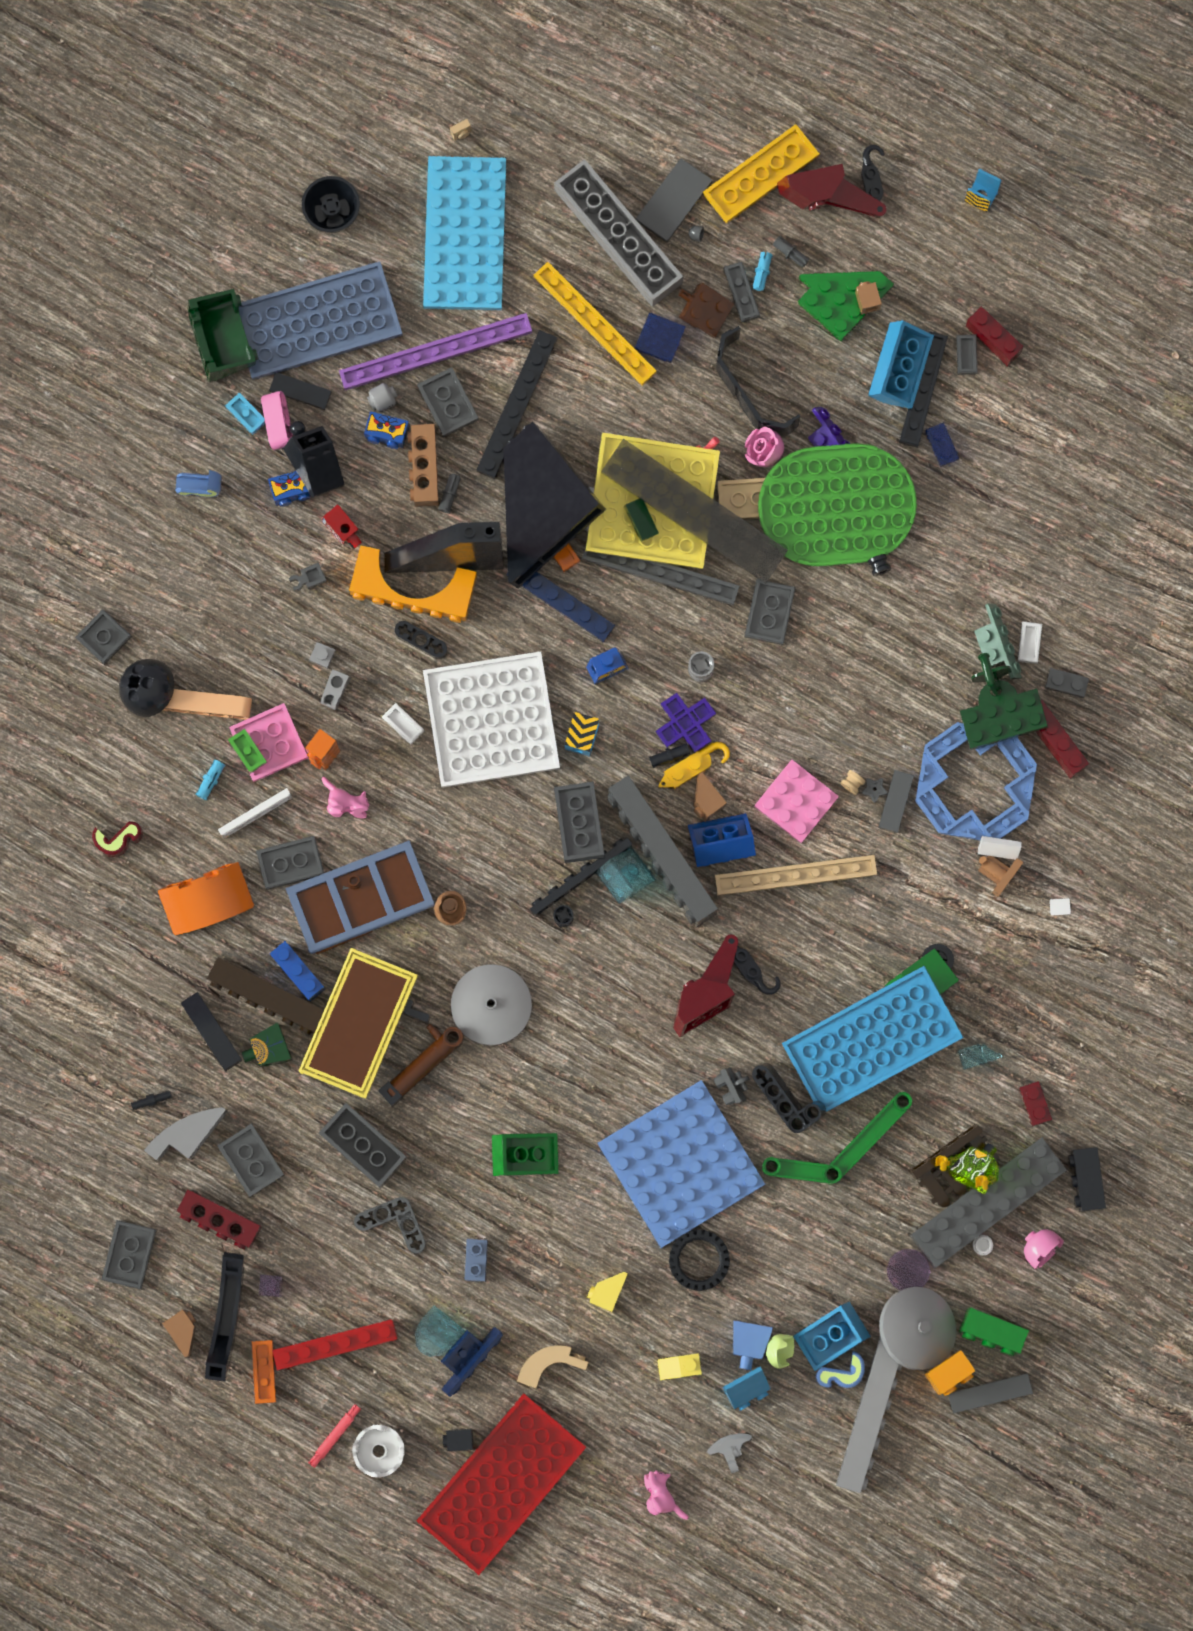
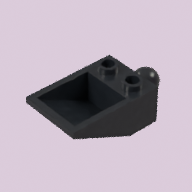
(314, 459)

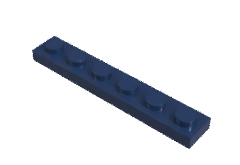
(569, 606)

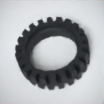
(683, 1279)

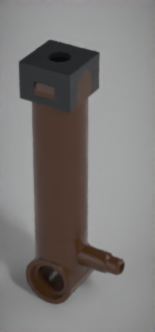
(421, 1065)

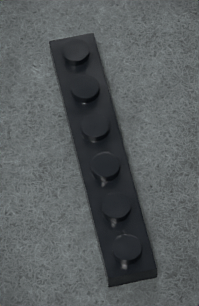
(574, 881)

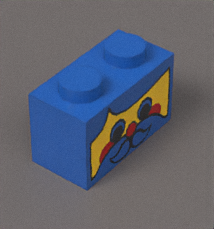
(386, 430)
(288, 489)

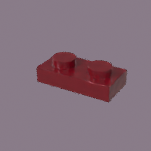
(1035, 1103)

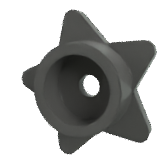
(874, 794)

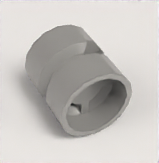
(701, 666)

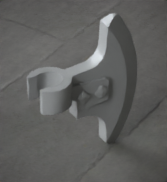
(731, 1448)

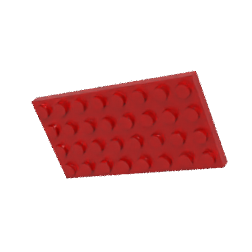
(501, 1484)

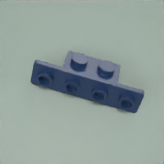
(466, 1356)

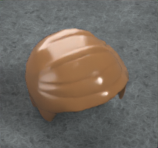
(450, 908)

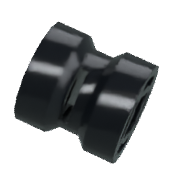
(563, 912)

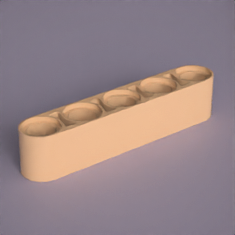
(210, 704)

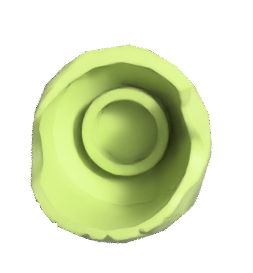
(779, 1349)

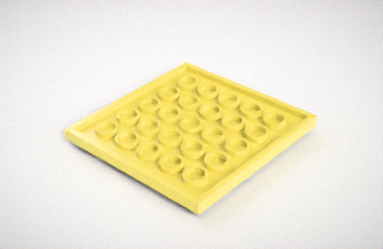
(613, 530)

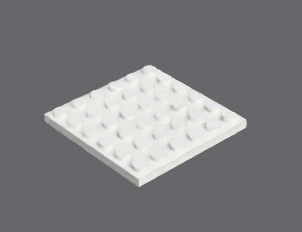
(491, 719)

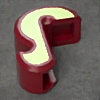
(119, 843)

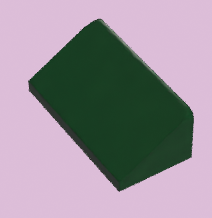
(641, 519)

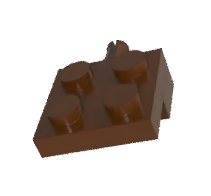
(705, 309)

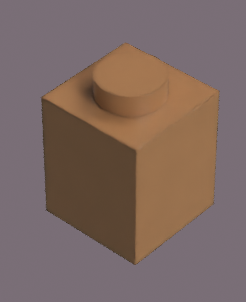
(868, 297)

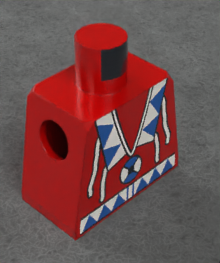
(335, 520)

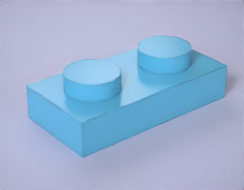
(245, 413)

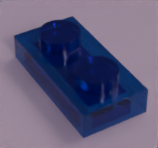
(942, 444)

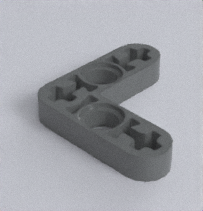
(400, 1216)

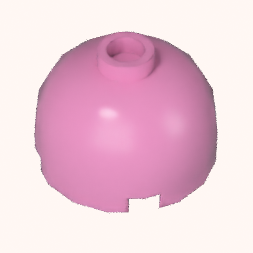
(764, 447)
(1041, 1247)

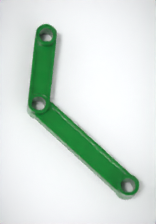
(849, 1156)

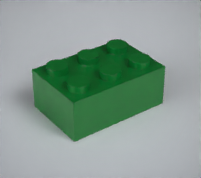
(993, 1332)

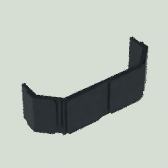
(782, 429)

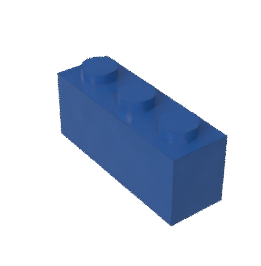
(297, 971)

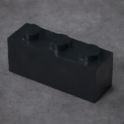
(1087, 1179)

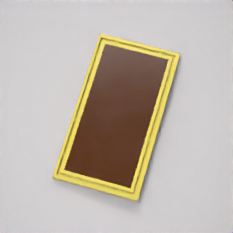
(358, 1023)

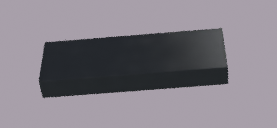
(301, 391)

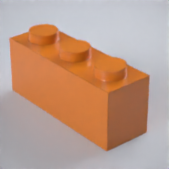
(322, 750)

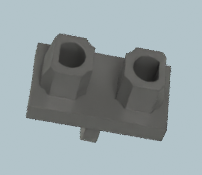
(735, 1084)

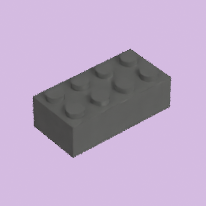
(363, 1145)

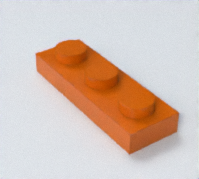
(263, 1372)

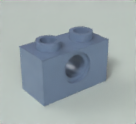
(476, 1260)

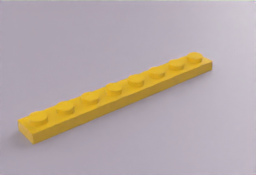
(594, 323)

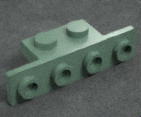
(995, 642)

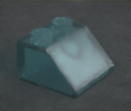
(625, 875)

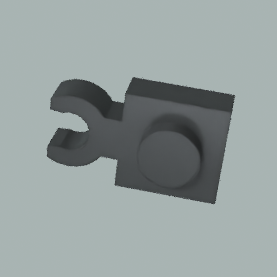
(311, 576)

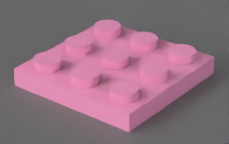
(275, 738)
(796, 801)

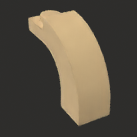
(540, 1360)

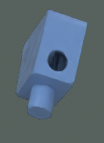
(749, 1342)

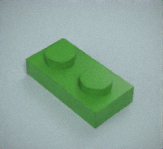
(247, 751)

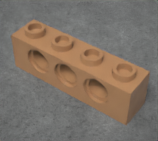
(423, 434)

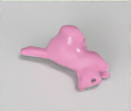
(343, 802)
(660, 1499)

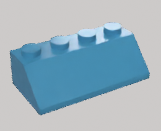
(901, 364)

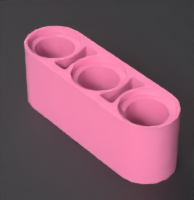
(276, 419)

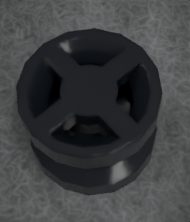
(879, 565)

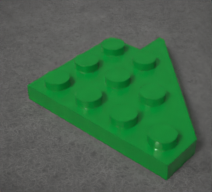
(834, 299)

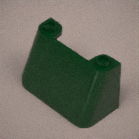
(220, 334)

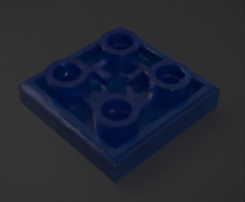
(660, 337)

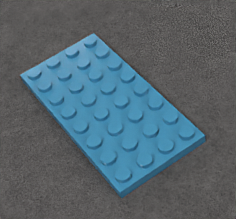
(873, 1039)

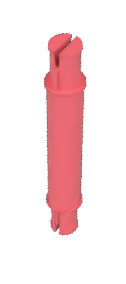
(334, 1435)

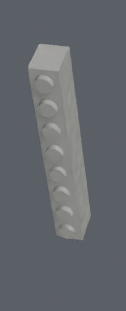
(868, 1421)

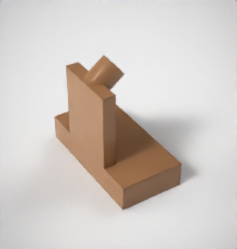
(998, 872)

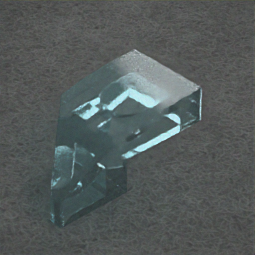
(977, 1055)

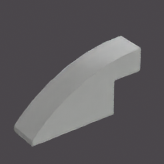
(186, 1134)

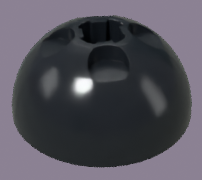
(334, 195)
(146, 687)

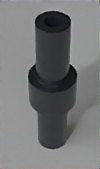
(151, 1100)

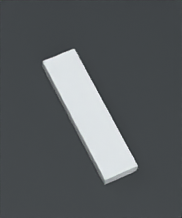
(255, 813)

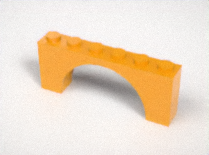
(450, 602)

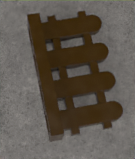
(954, 1147)

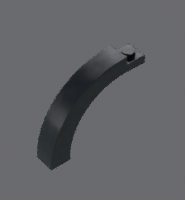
(226, 1317)

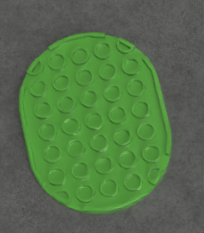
(837, 504)

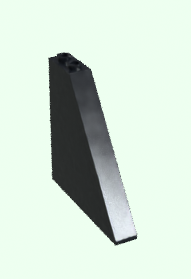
(543, 503)
(460, 545)

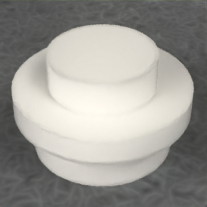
(982, 1245)

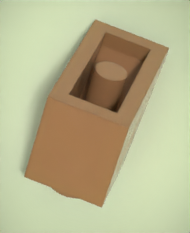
(706, 798)
(182, 1330)

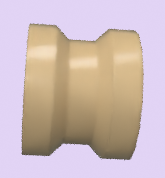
(852, 782)

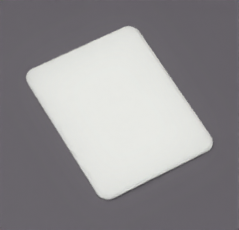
(1060, 906)

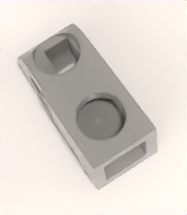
(334, 689)

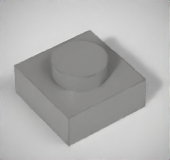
(322, 655)

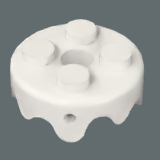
(365, 1458)

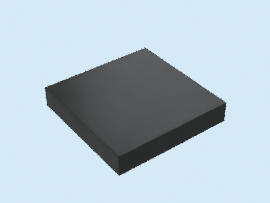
(103, 637)

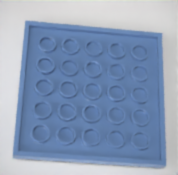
(681, 1164)

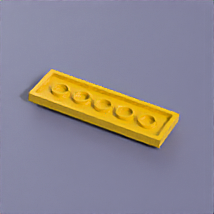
(760, 173)

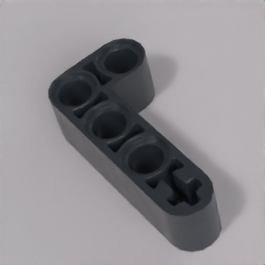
(786, 1095)

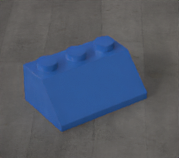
(721, 840)

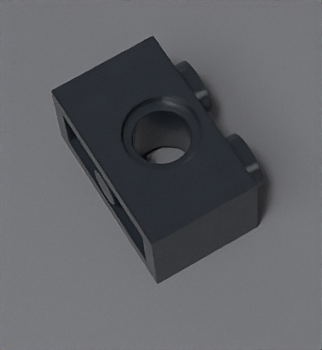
(458, 1440)

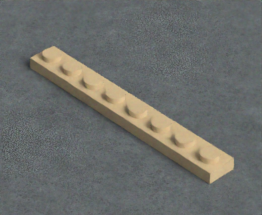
(795, 875)

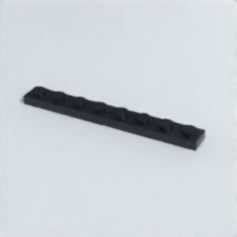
(517, 403)

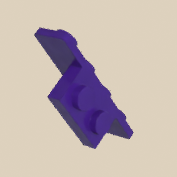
(828, 433)

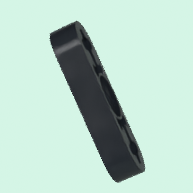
(405, 637)

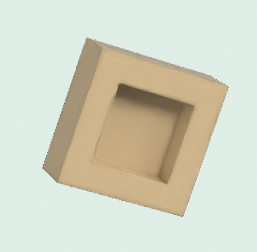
(460, 130)

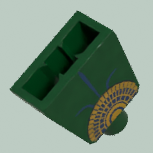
(268, 1047)

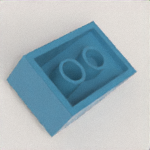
(832, 1336)
(747, 1388)

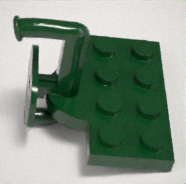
(1001, 715)

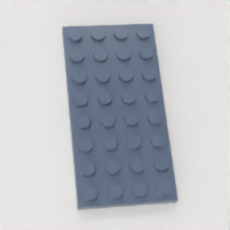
(319, 319)

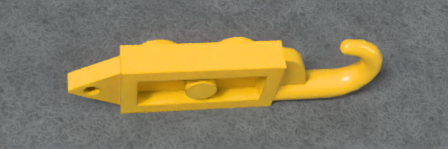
(692, 766)

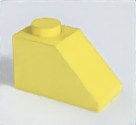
(607, 1292)
(679, 1366)

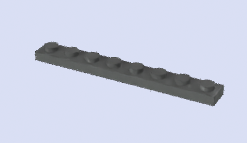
(669, 575)

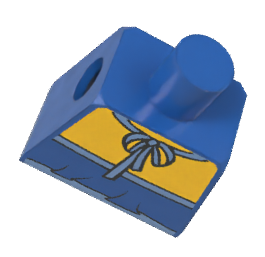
(606, 665)

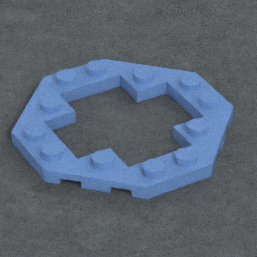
(969, 824)

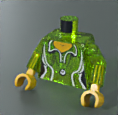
(972, 1167)

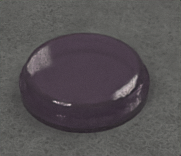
(908, 1269)

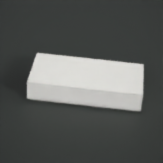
(1029, 642)
(403, 723)
(999, 847)

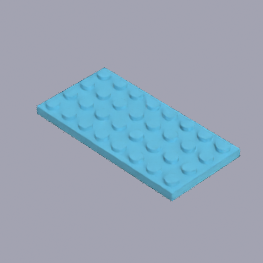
(464, 233)

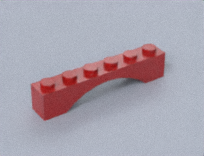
(335, 1344)

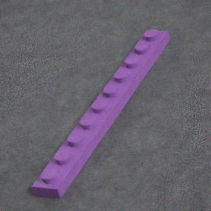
(435, 351)

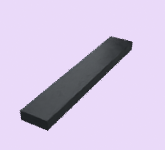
(917, 415)

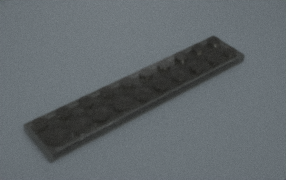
(694, 511)

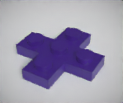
(685, 722)

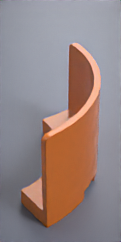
(206, 899)

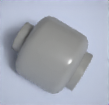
(382, 397)

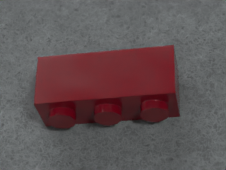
(994, 336)

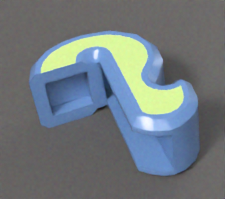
(199, 484)
(842, 1378)

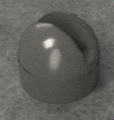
(696, 233)

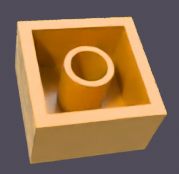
(949, 1373)

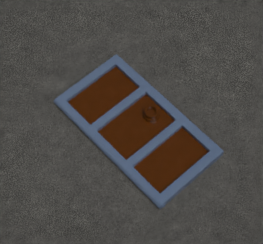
(378, 893)

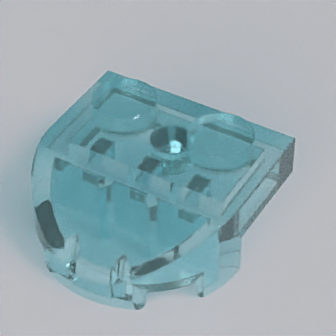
(437, 1333)

